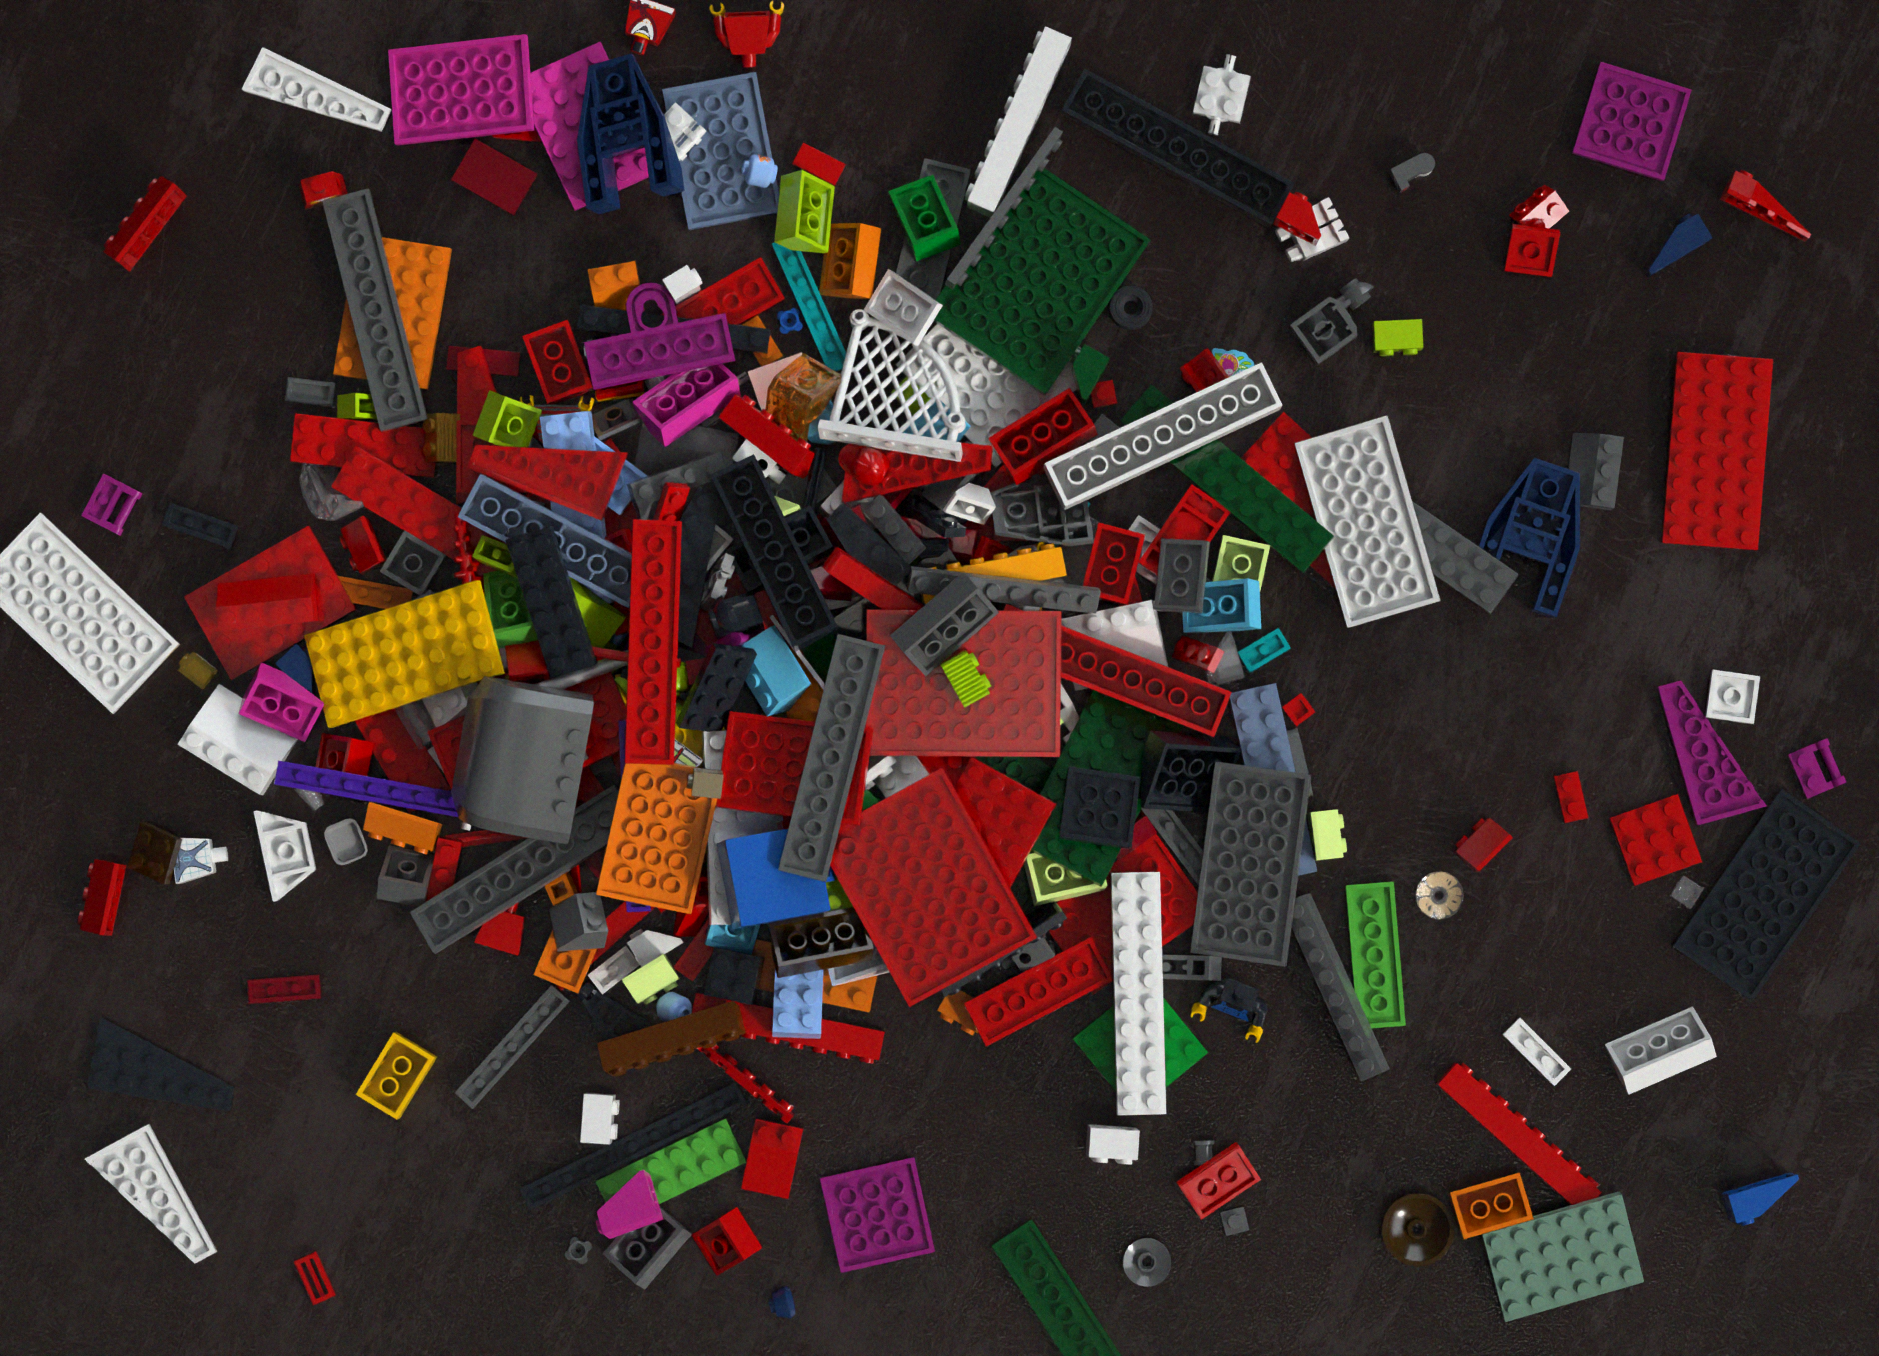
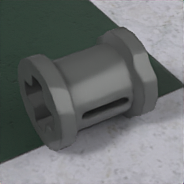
(1203, 1151)

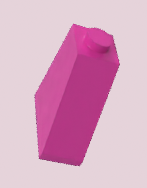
(630, 1207)

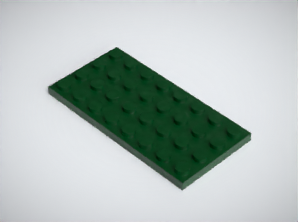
(1105, 739)

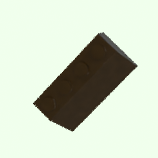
(819, 942)

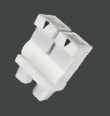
(1331, 235)

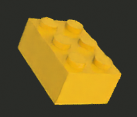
(396, 1075)

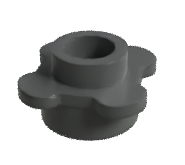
(572, 1254)

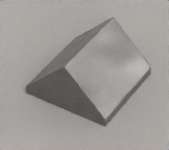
(615, 418)

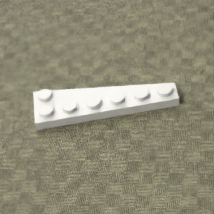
(300, 87)

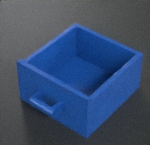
(758, 890)

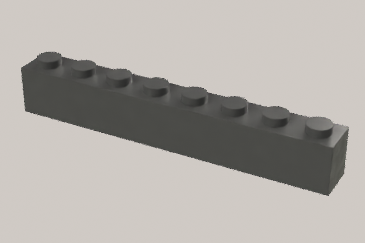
(1337, 989)

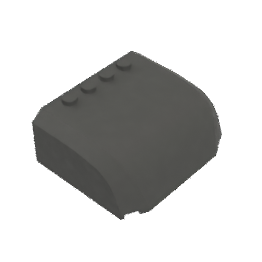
(521, 758)

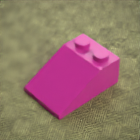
(280, 703)

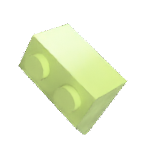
(1326, 835)
(651, 979)

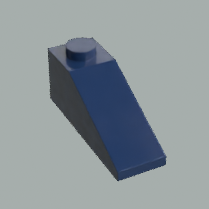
(1684, 239)

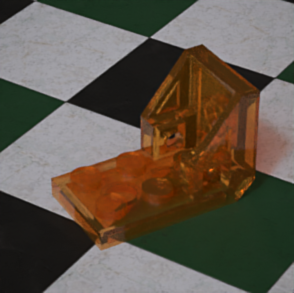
(801, 394)

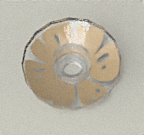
(1451, 891)

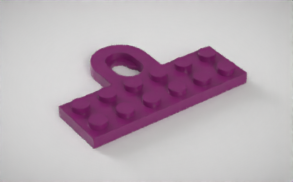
(661, 349)

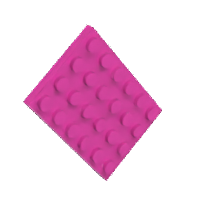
(461, 89)
(557, 113)

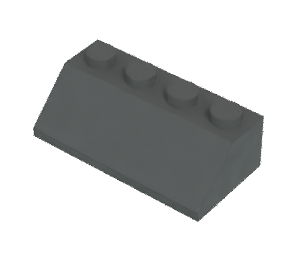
(944, 624)

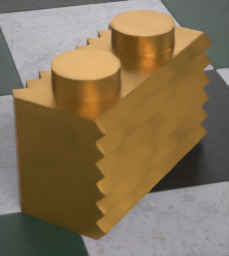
(440, 437)

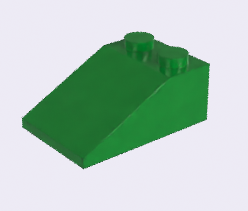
(925, 217)

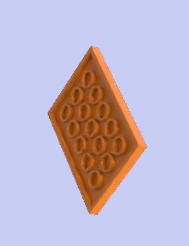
(420, 285)
(656, 838)

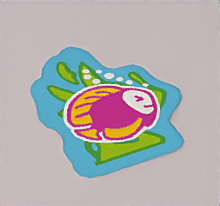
(1232, 361)

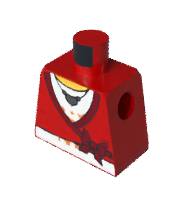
(647, 23)

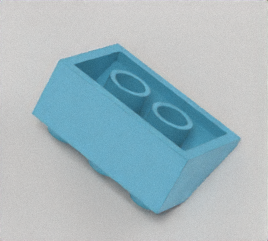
(775, 673)

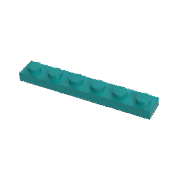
(812, 306)

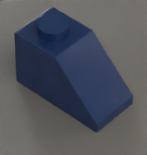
(298, 666)

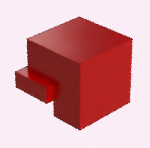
(526, 663)

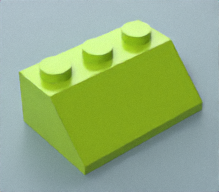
(804, 213)

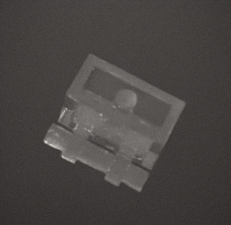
(417, 722)

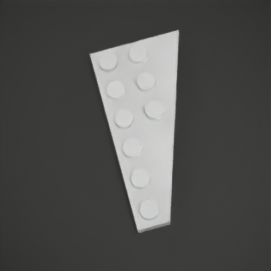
(148, 1181)

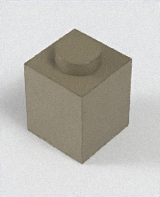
(705, 783)

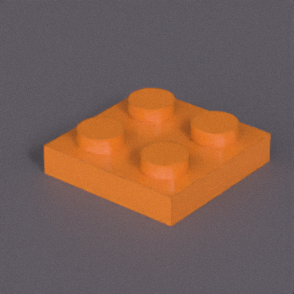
(564, 967)

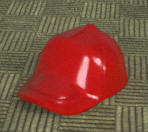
(864, 463)

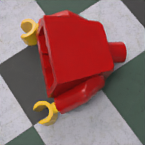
(747, 31)

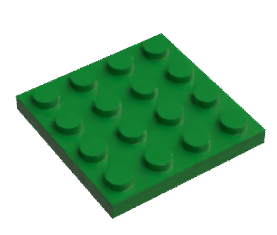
(1180, 1045)

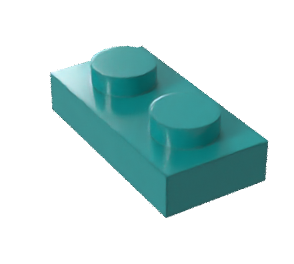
(1264, 650)

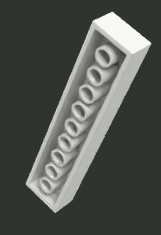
(1162, 436)
(1138, 993)

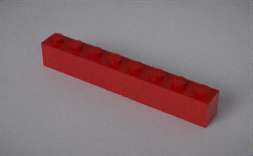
(835, 1036)
(1517, 1136)

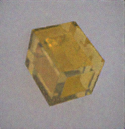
(197, 669)

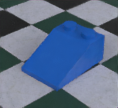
(1754, 1199)

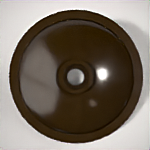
(1435, 1232)

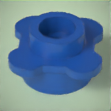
(794, 325)

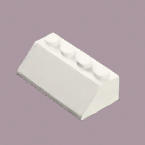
(1661, 1050)

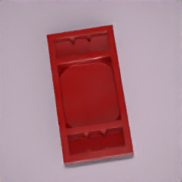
(1193, 519)

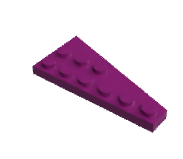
(1708, 769)

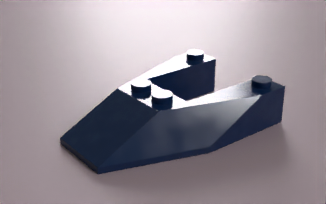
(617, 119)
(1541, 523)

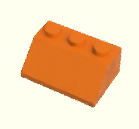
(850, 261)
(401, 828)
(1490, 1206)

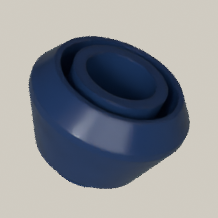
(782, 1303)

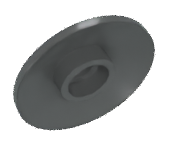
(1151, 1274)

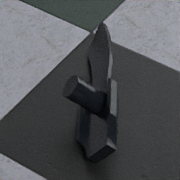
(934, 547)

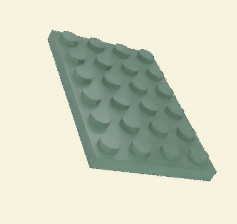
(1563, 1256)

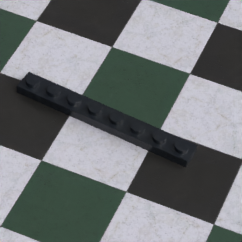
(616, 322)

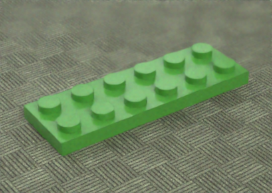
(1376, 952)
(682, 1163)

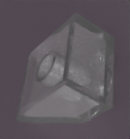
(1229, 667)

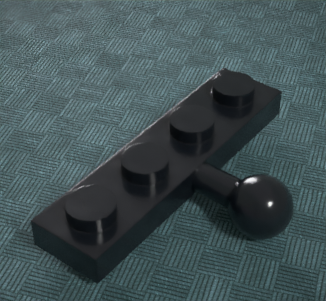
(937, 520)

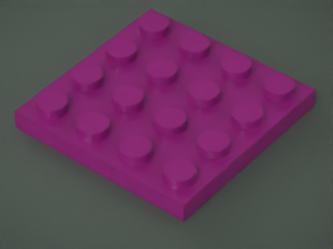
(1631, 121)
(877, 1214)

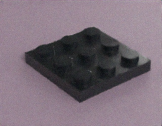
(1099, 807)

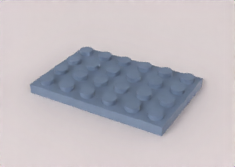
(735, 130)

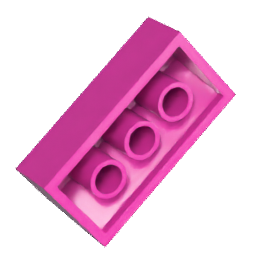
(685, 401)

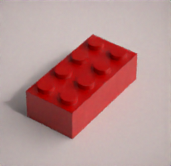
(1042, 436)

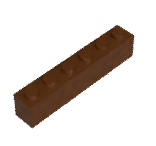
(671, 1038)

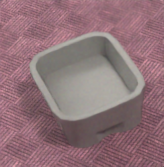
(345, 841)

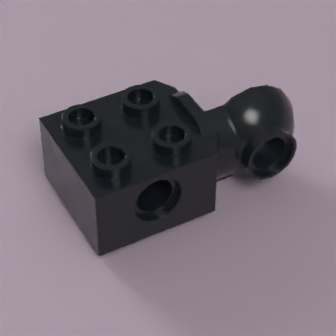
(734, 615)

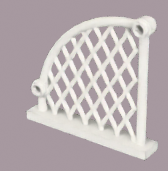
(890, 440)

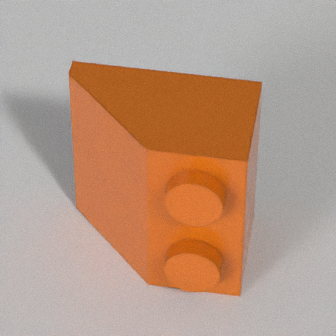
(613, 284)

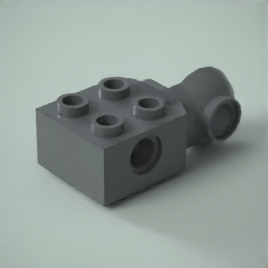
(1329, 324)

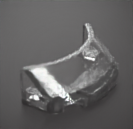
(320, 497)

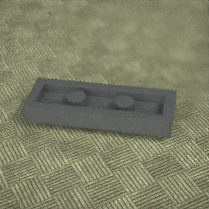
(894, 529)

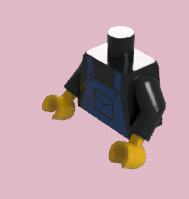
(1234, 1000)

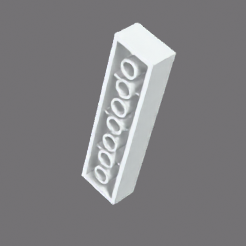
(1020, 119)

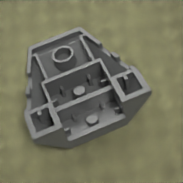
(1036, 514)

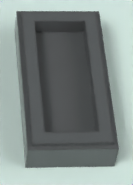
(310, 392)

